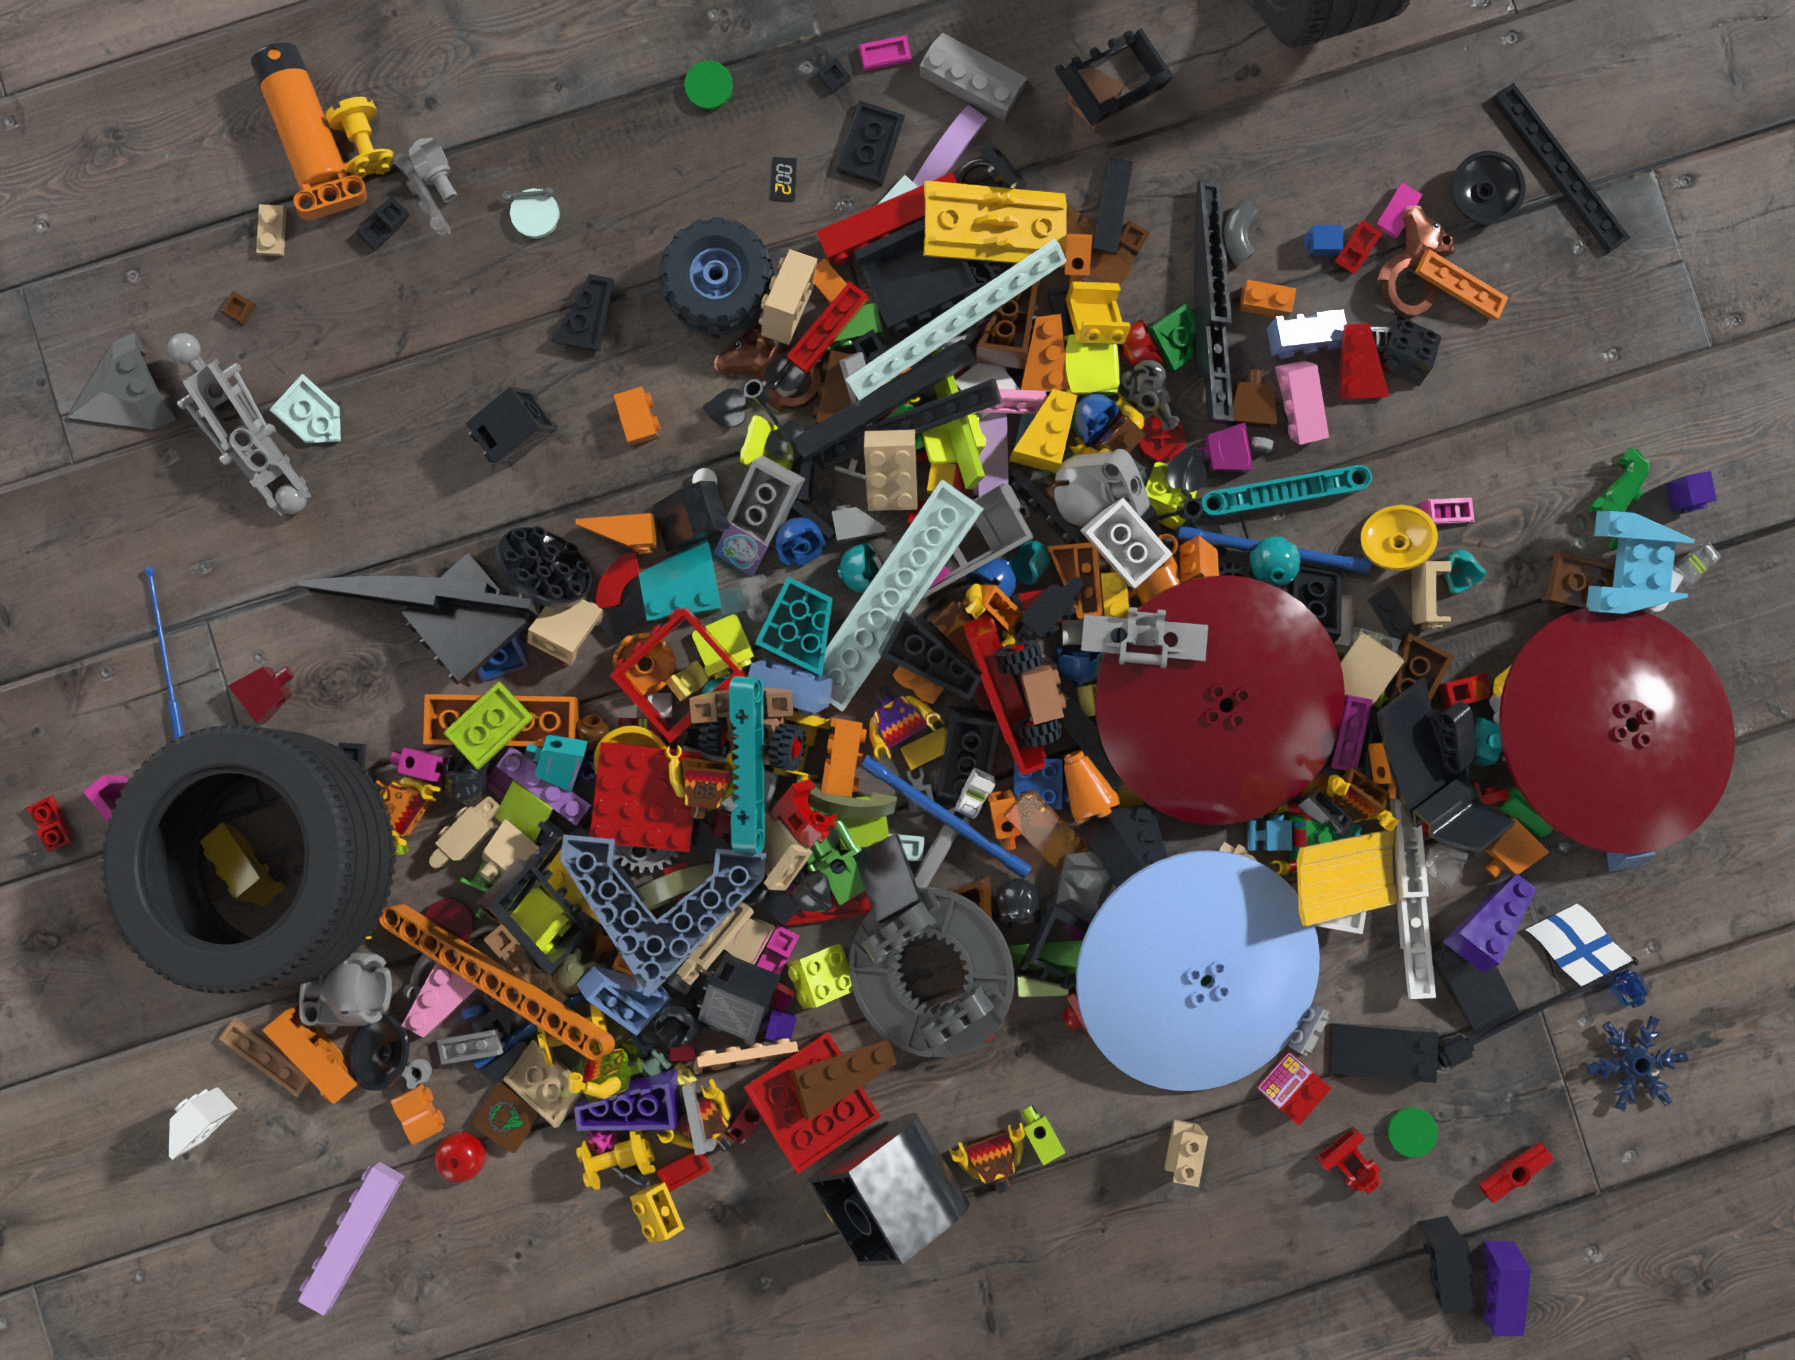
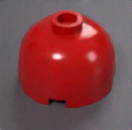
(1139, 345)
(460, 1157)

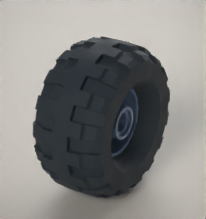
(713, 251)

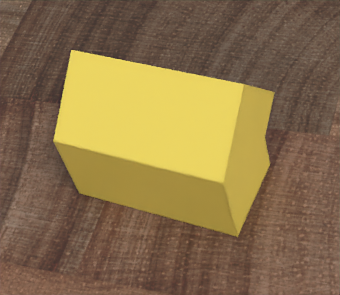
(1086, 698)

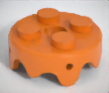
(662, 667)

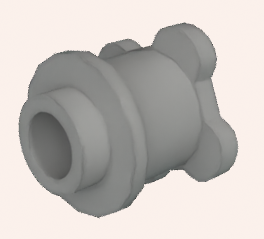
(411, 1075)

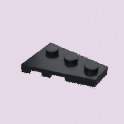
(588, 316)

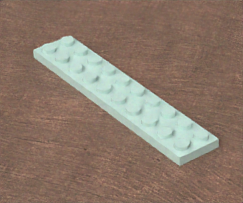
(898, 584)

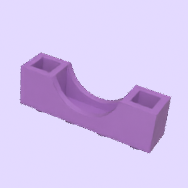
(569, 804)

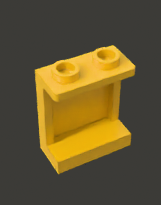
(1096, 313)

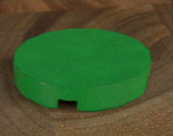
(708, 85)
(1412, 1131)

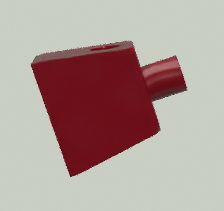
(263, 692)

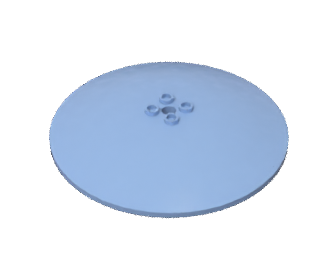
(1166, 933)

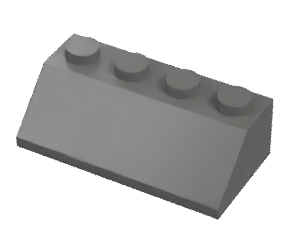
(972, 76)

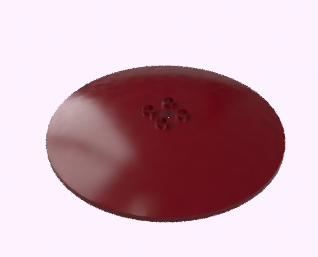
(1167, 723)
(1570, 738)

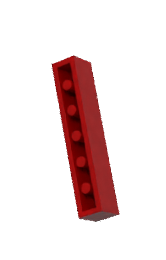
(872, 224)

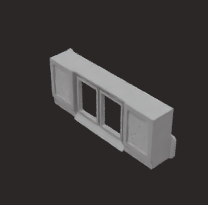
(999, 524)

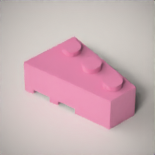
(1303, 401)

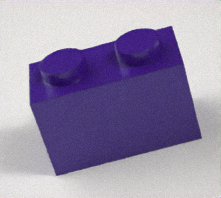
(1691, 492)

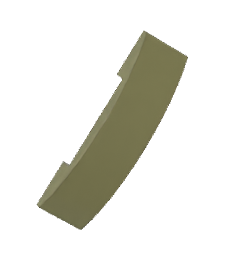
(849, 807)
(674, 885)

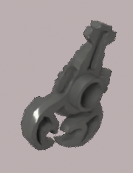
(1150, 395)

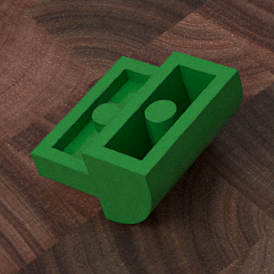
(1519, 808)

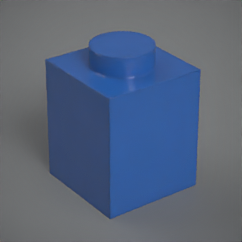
(1324, 240)

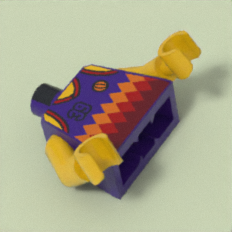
(898, 720)

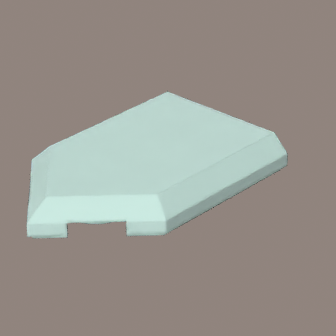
(309, 412)

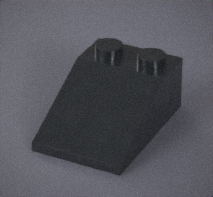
(690, 515)
(1322, 594)

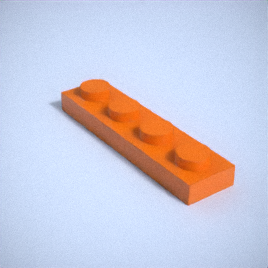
(1461, 285)

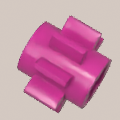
(602, 1140)

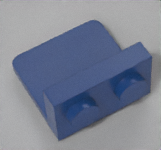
(1047, 782)

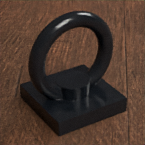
(996, 165)

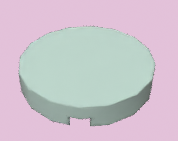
(535, 215)

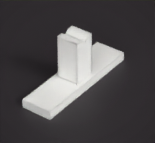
(851, 471)

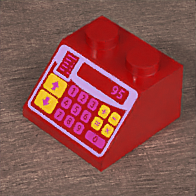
(1293, 1087)

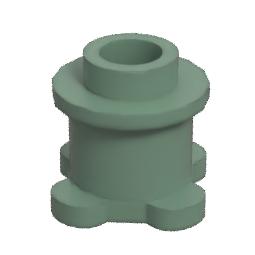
(655, 1063)

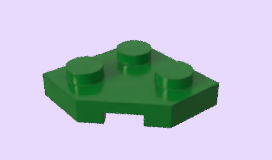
(1175, 336)

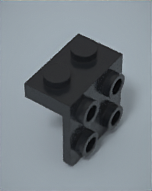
(1410, 351)

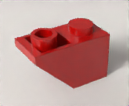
(1465, 689)

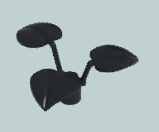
(730, 405)
(1189, 474)
(810, 894)

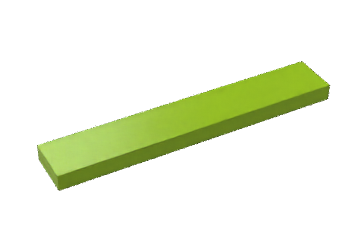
(962, 439)

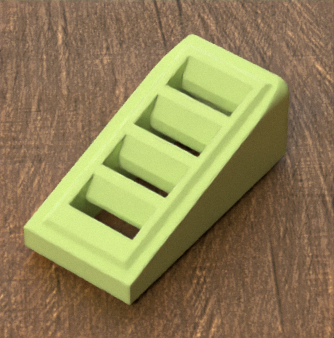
(1035, 987)

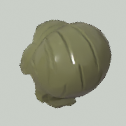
(573, 969)

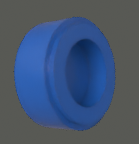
(473, 1011)

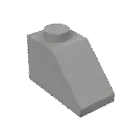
(855, 524)

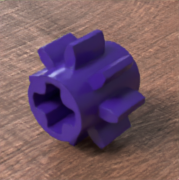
(585, 769)

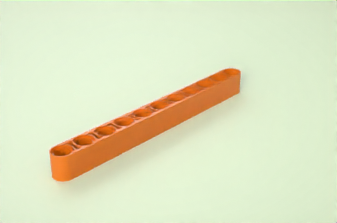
(507, 981)

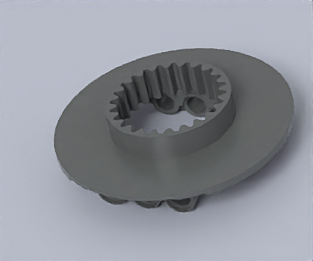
(905, 1018)

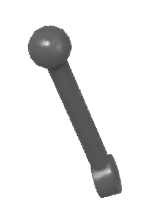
(507, 195)

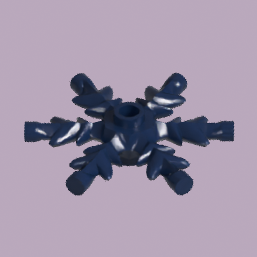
(1644, 1063)

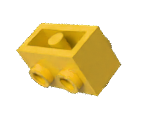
(656, 1213)

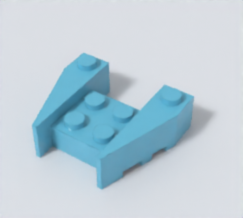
(1641, 564)

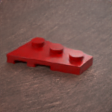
(1360, 364)

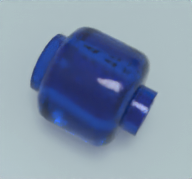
(1629, 988)

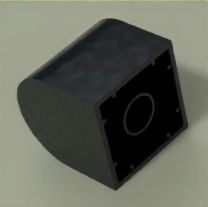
(890, 1193)

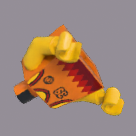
(989, 599)
(406, 804)

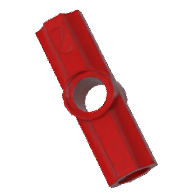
(1502, 1182)

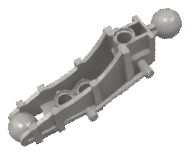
(289, 497)

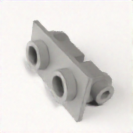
(1303, 1038)

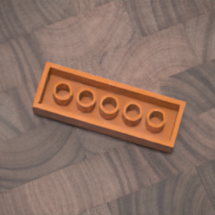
(551, 717)

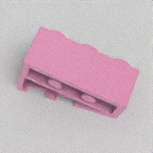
(437, 1000)

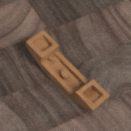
(716, 704)
(512, 952)

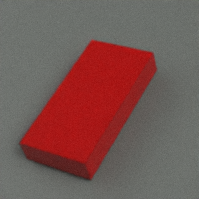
(683, 1170)

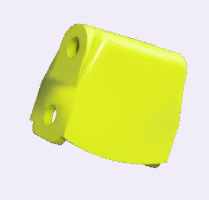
(1091, 367)

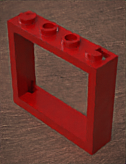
(641, 650)

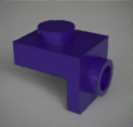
(779, 1025)

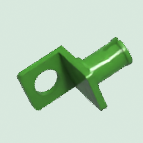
(480, 884)

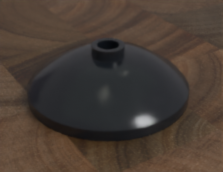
(1500, 180)
(378, 1053)

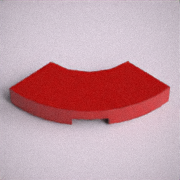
(616, 579)

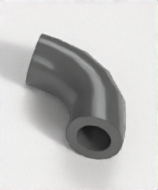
(1236, 232)

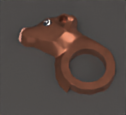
(1421, 236)
(752, 356)

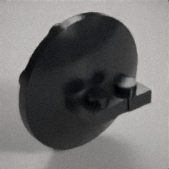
(543, 567)

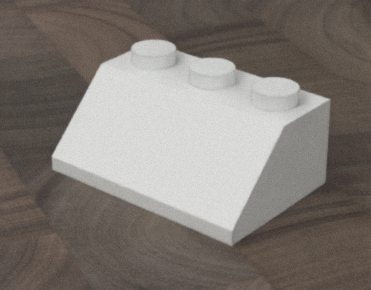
(1126, 542)
(197, 1120)

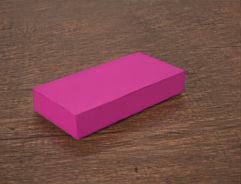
(885, 53)

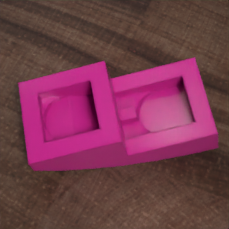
(1392, 217)
(778, 950)

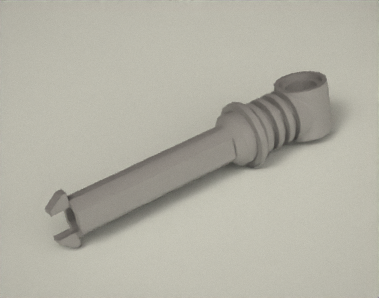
(936, 853)

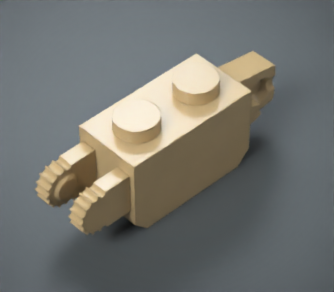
(465, 834)

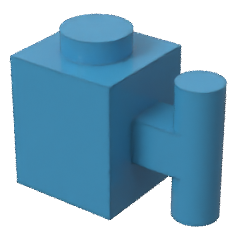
(1275, 834)

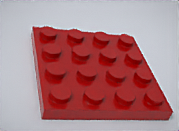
(637, 800)
(779, 1107)

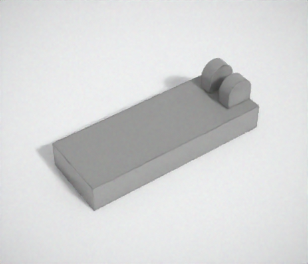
(470, 1046)
(700, 1143)

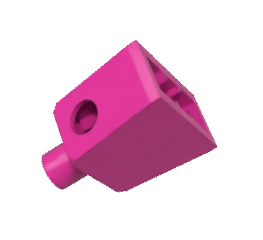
(419, 763)

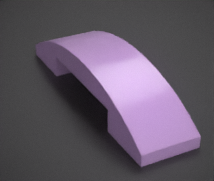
(951, 145)

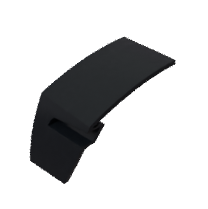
(1430, 767)

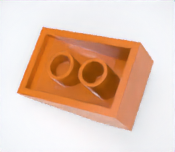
(634, 531)

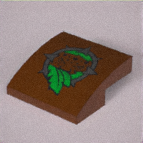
(505, 1117)

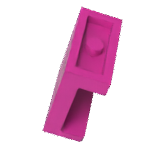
(105, 792)

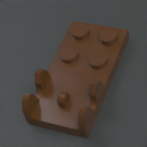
(1572, 577)

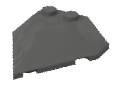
(124, 390)

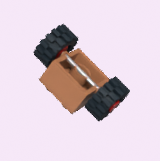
(1040, 691)
(781, 741)

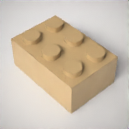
(787, 296)
(891, 470)

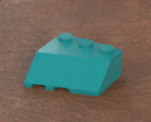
(681, 582)

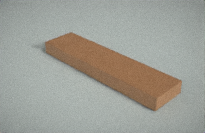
(264, 1057)

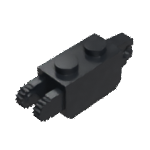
(1049, 610)

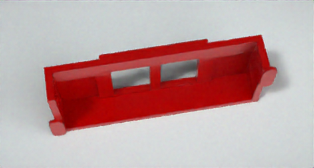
(1002, 692)

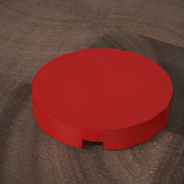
(1160, 444)

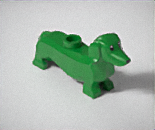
(1625, 488)

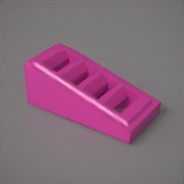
(1432, 508)

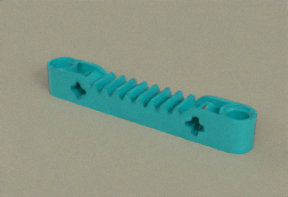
(1286, 491)
(749, 827)

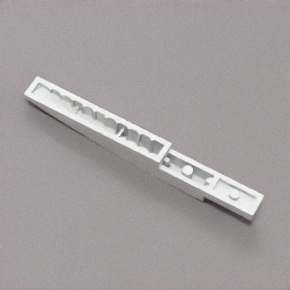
(1412, 906)

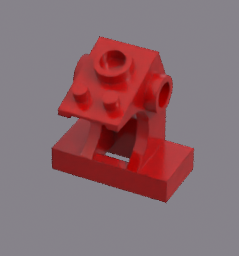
(795, 805)
(1364, 1177)

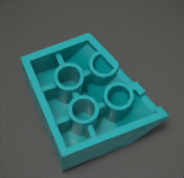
(798, 626)

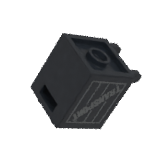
(510, 426)
(738, 997)

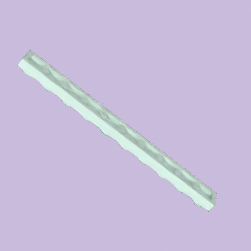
(956, 319)

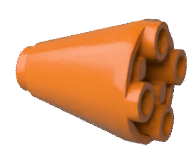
(1087, 788)

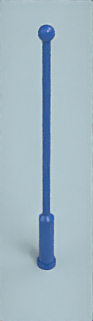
(173, 704)

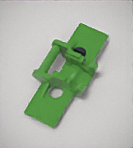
(840, 869)

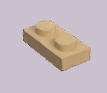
(271, 230)

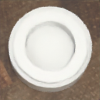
(704, 475)

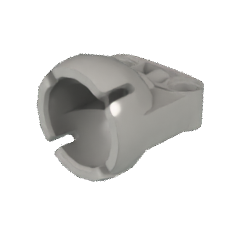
(1097, 484)
(348, 994)

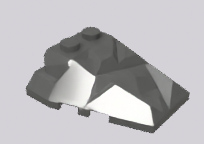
(1083, 885)

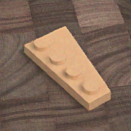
(719, 1061)

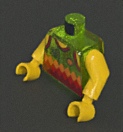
(605, 1076)

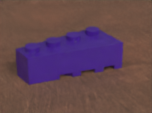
(1492, 925)
(645, 1105)

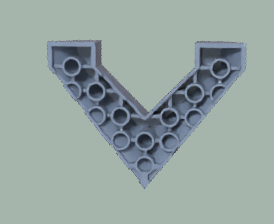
(648, 944)

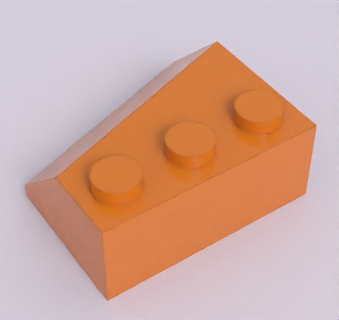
(843, 757)

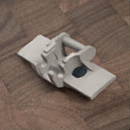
(1143, 629)

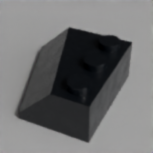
(1125, 840)

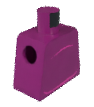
(1227, 451)

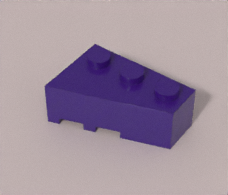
(1505, 1288)

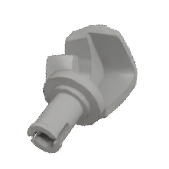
(432, 166)

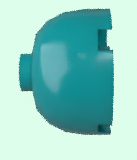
(1275, 561)
(858, 567)

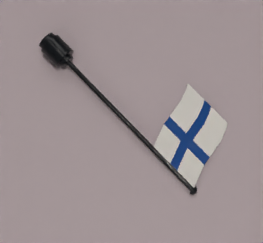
(1578, 949)

